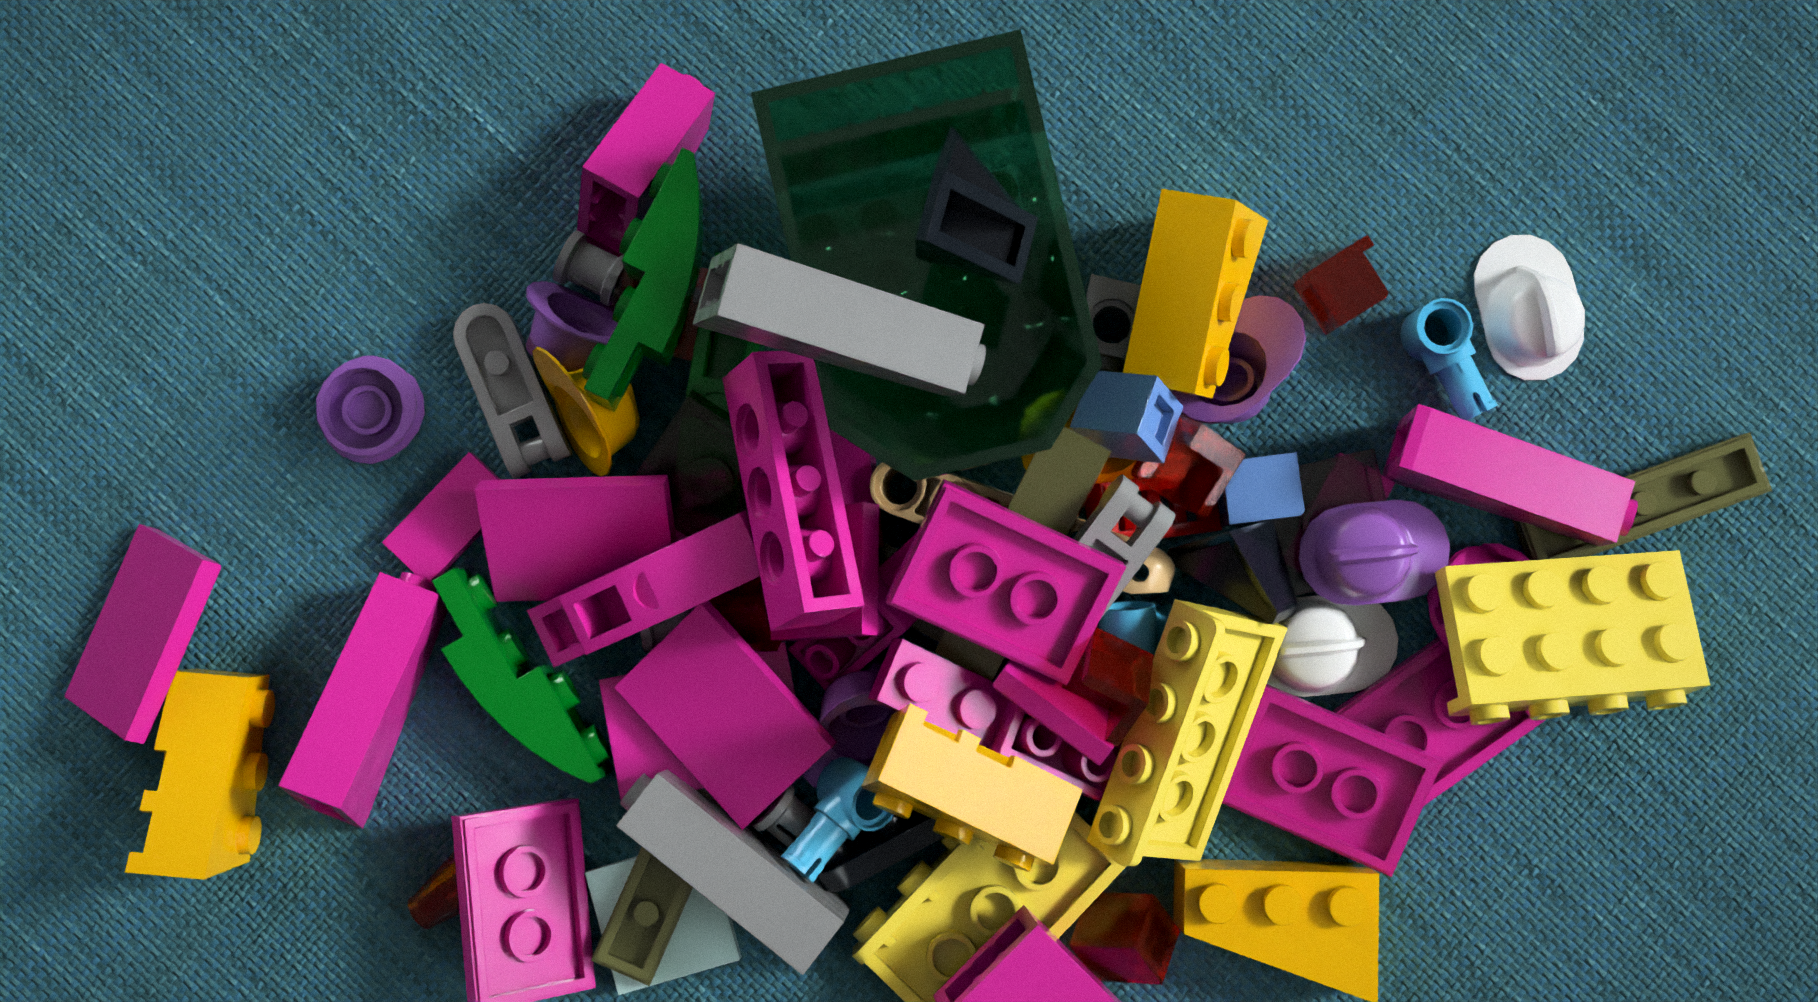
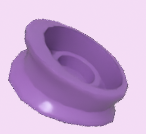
(369, 409)

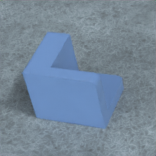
(1129, 415)
(1262, 491)

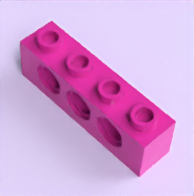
(792, 490)

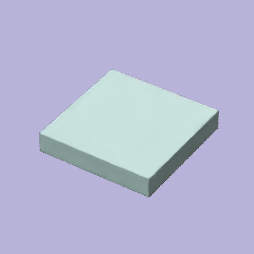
(699, 942)

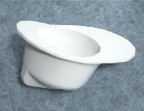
(1529, 307)
(1334, 648)

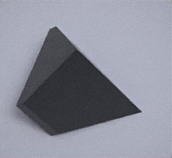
(972, 219)
(1244, 568)

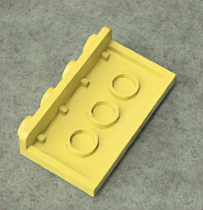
(1570, 635)
(1188, 736)
(965, 900)

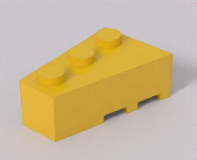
(1193, 290)
(208, 777)
(970, 790)
(1287, 914)

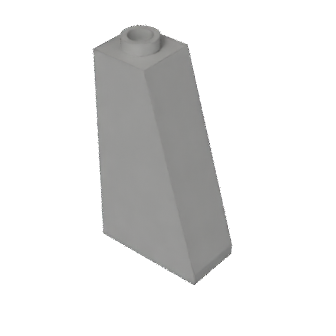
(839, 321)
(732, 868)

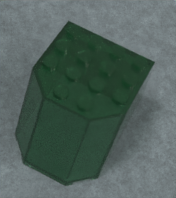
(850, 188)

